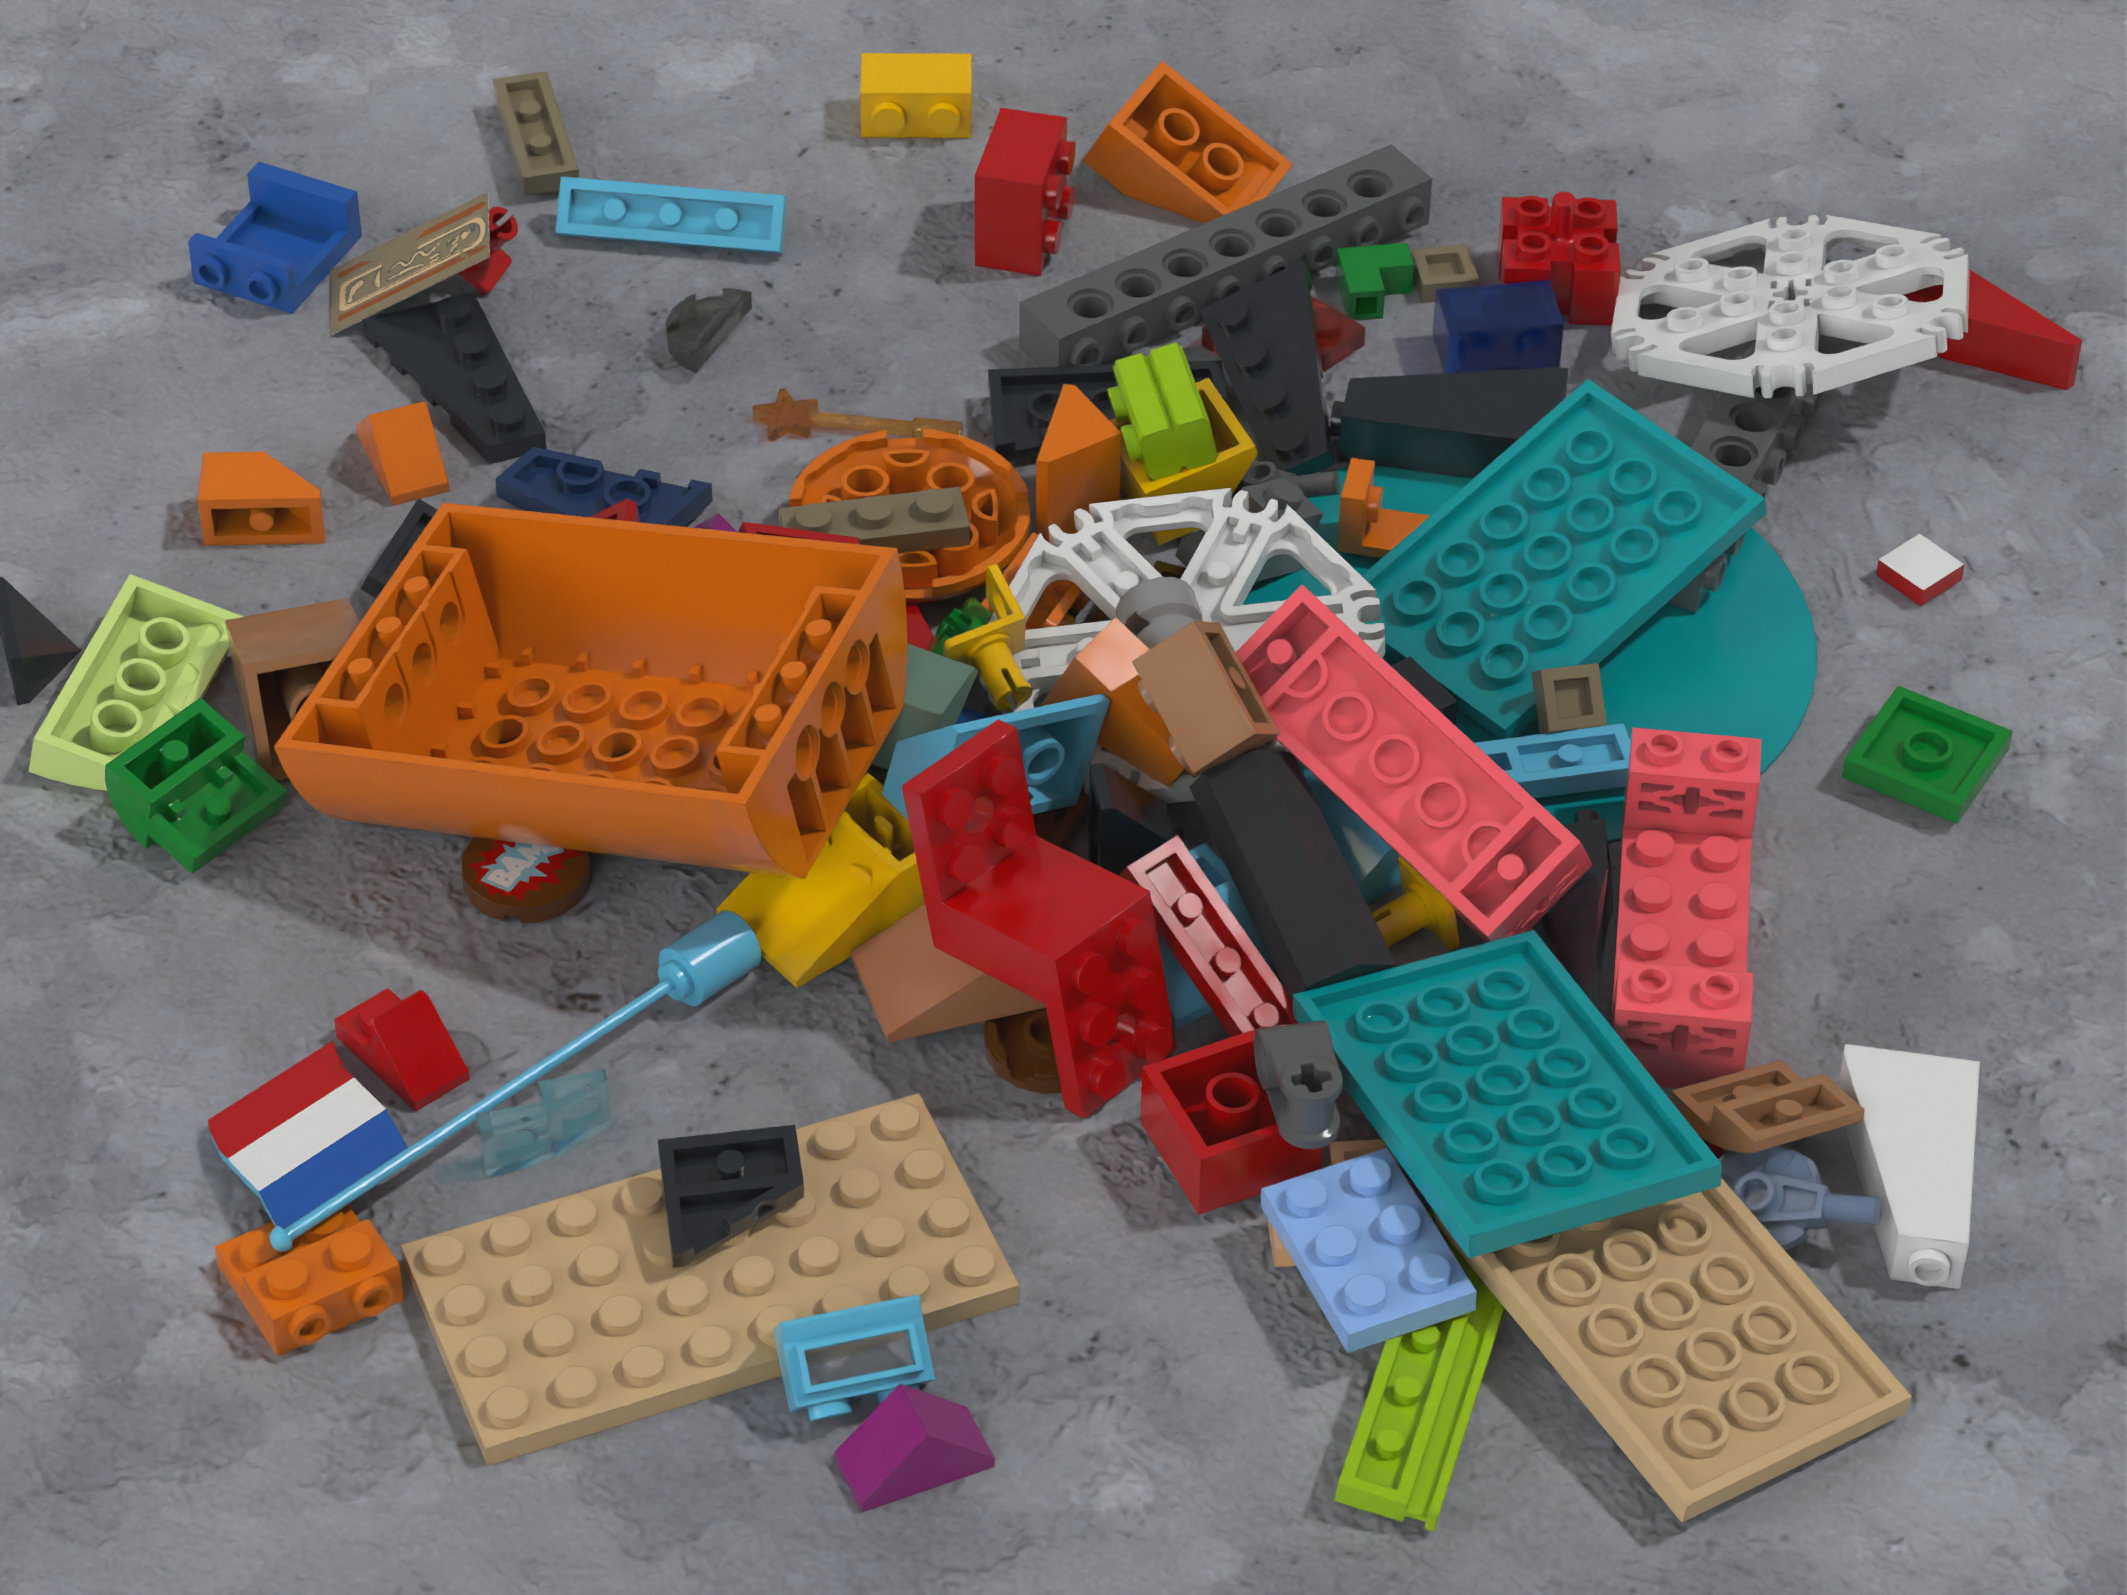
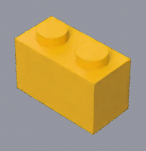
(916, 95)

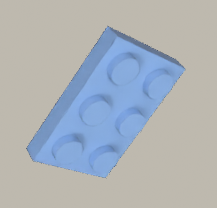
(1368, 1250)

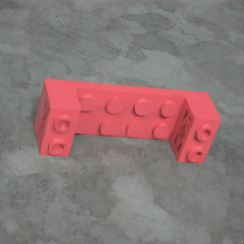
(1409, 771)
(1686, 904)

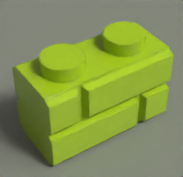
(1163, 412)

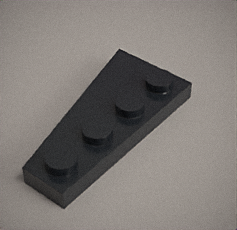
(463, 370)

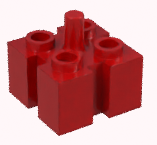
(1564, 244)

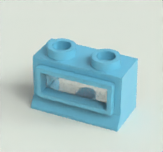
(852, 1355)

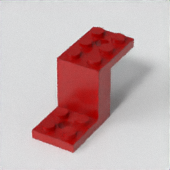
(1040, 917)

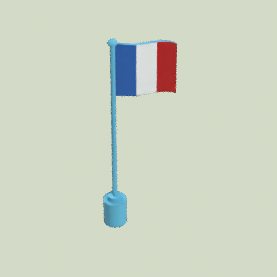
(323, 1140)

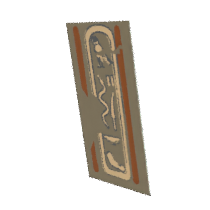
(409, 263)

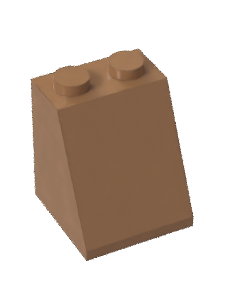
(280, 662)

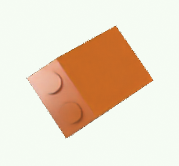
(1184, 151)

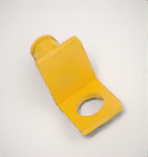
(993, 645)
(1415, 909)

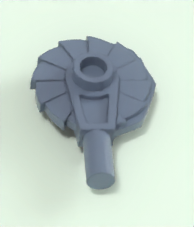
(1788, 1194)

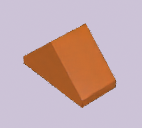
(404, 452)

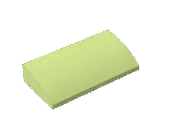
(137, 673)

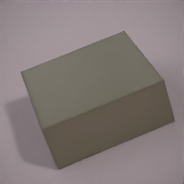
(1442, 269)
(1568, 698)

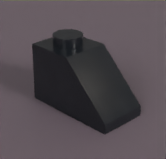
(1123, 820)

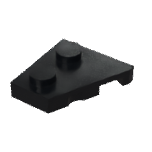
(726, 1185)

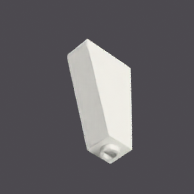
(1916, 1156)

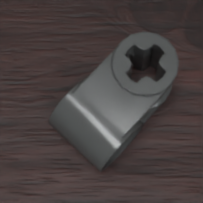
(1301, 1081)

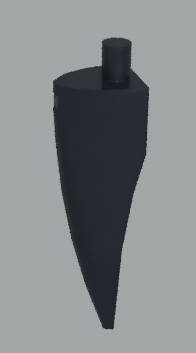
(1580, 918)

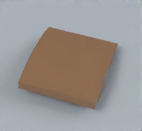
(1764, 1107)

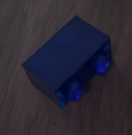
(1498, 327)

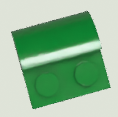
(192, 787)

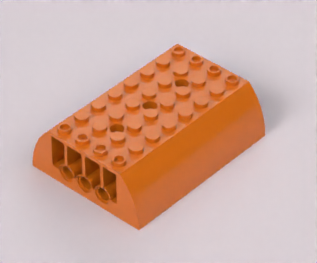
(721, 660)

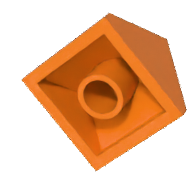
(1076, 462)

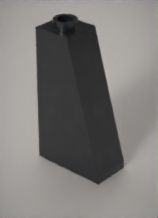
(1443, 419)

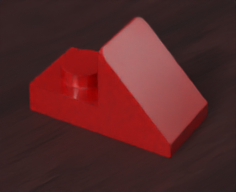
(404, 1046)

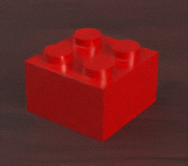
(1023, 191)
(1218, 1124)

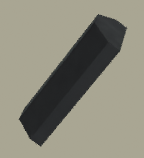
(1290, 871)

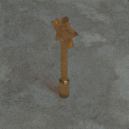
(800, 415)

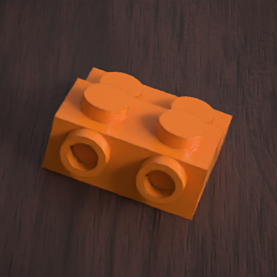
(321, 1285)

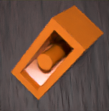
(256, 502)

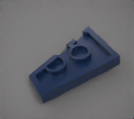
(581, 487)

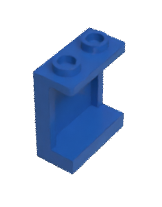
(280, 239)

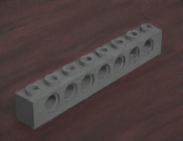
(1168, 283)

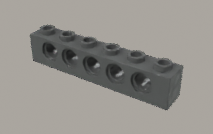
(1749, 443)

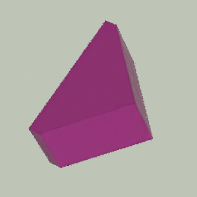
(911, 1447)

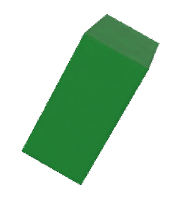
(1371, 273)

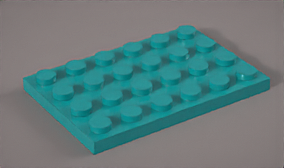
(1555, 554)
(1507, 1094)

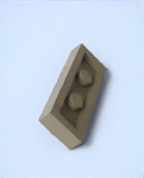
(535, 132)
(897, 521)

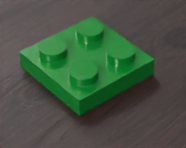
(1927, 754)

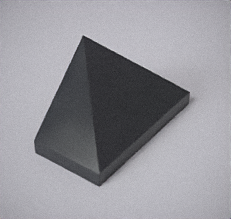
(31, 643)

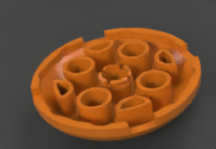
(882, 466)

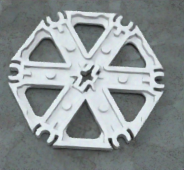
(1791, 306)
(1219, 573)

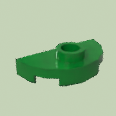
(958, 622)

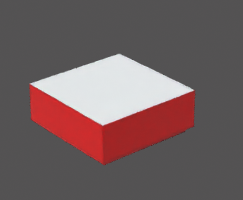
(1920, 569)

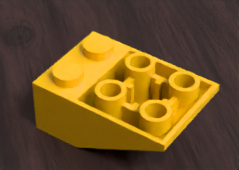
(851, 894)

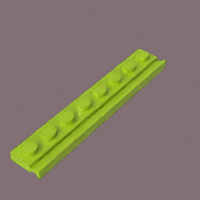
(1420, 1412)

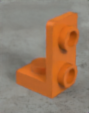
(1363, 523)

